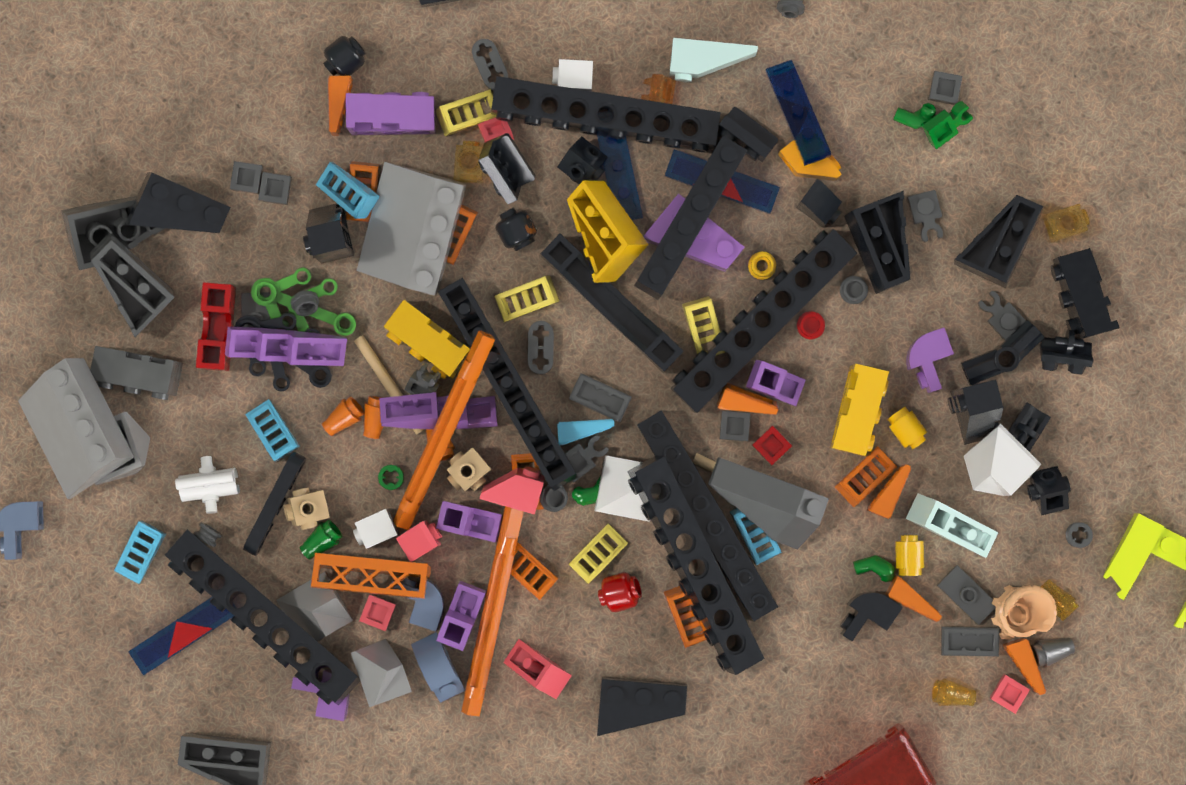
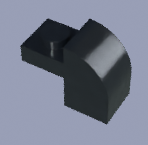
(869, 606)

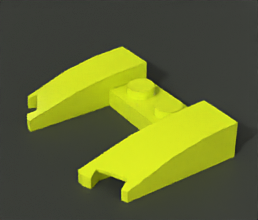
(1139, 540)

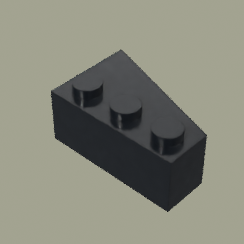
(328, 234)

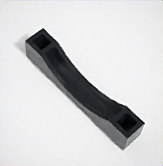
(690, 218)
(611, 304)

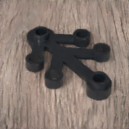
(278, 367)

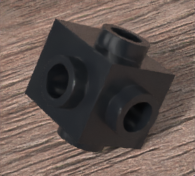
(583, 162)
(1049, 484)

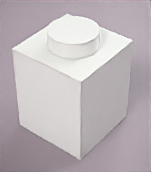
(573, 74)
(375, 529)

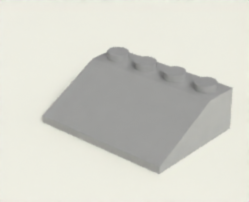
(411, 228)
(74, 426)

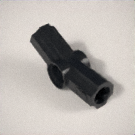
(987, 364)

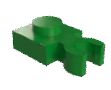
(945, 124)

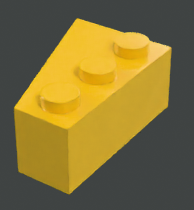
(607, 230)
(426, 340)
(859, 409)

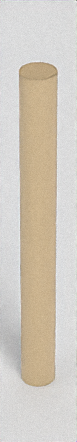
(380, 370)

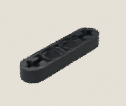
(274, 503)

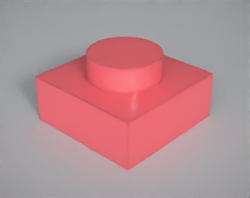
(494, 128)
(377, 612)
(1009, 693)

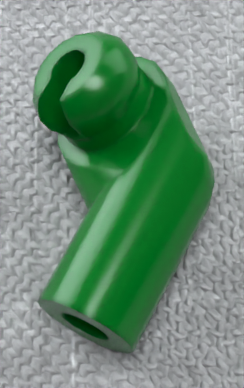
(916, 119)
(586, 496)
(877, 565)

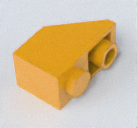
(824, 169)

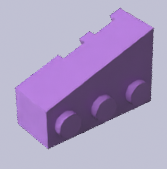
(390, 113)
(711, 246)

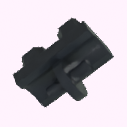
(1067, 351)
(1029, 425)

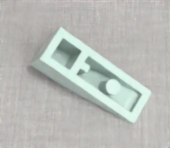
(699, 57)
(951, 525)

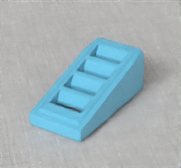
(362, 200)
(576, 430)
(285, 449)
(149, 530)
(763, 555)

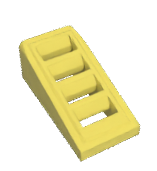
(444, 118)
(549, 289)
(697, 304)
(605, 560)

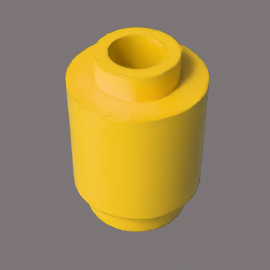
(907, 428)
(909, 555)

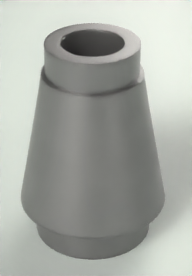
(1052, 650)

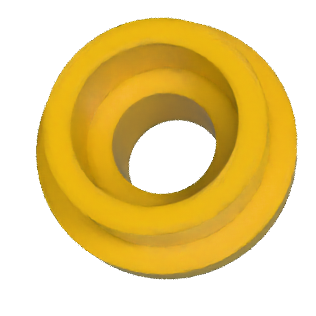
(762, 256)

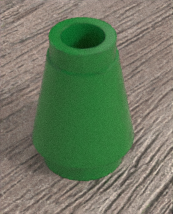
(321, 539)

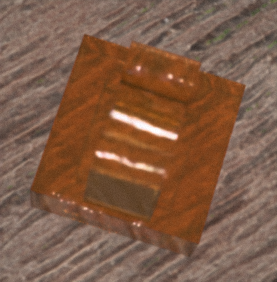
(661, 89)

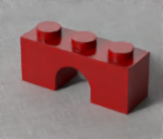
(218, 315)

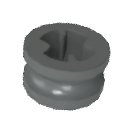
(207, 534)
(1083, 542)

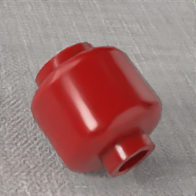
(620, 592)

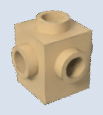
(478, 466)
(316, 510)

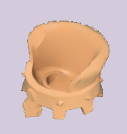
(1024, 611)

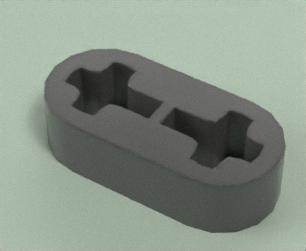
(483, 67)
(548, 348)

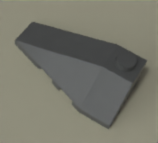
(93, 222)
(777, 507)

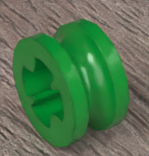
(391, 486)

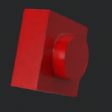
(771, 445)

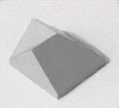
(138, 442)
(315, 609)
(380, 673)

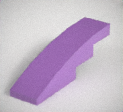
(286, 346)
(424, 409)

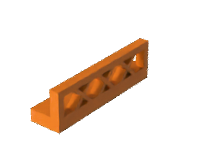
(373, 566)

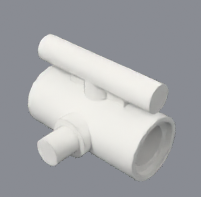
(208, 484)

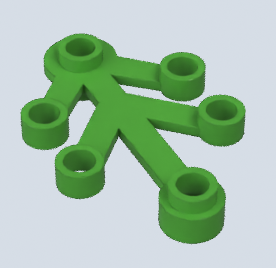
(284, 299)

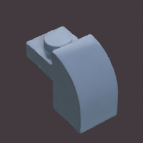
(18, 518)
(427, 611)
(437, 667)

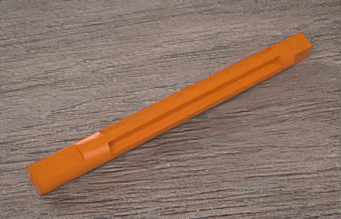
(443, 430)
(492, 611)

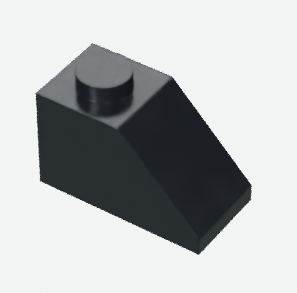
(820, 204)

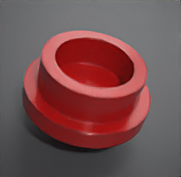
(810, 325)

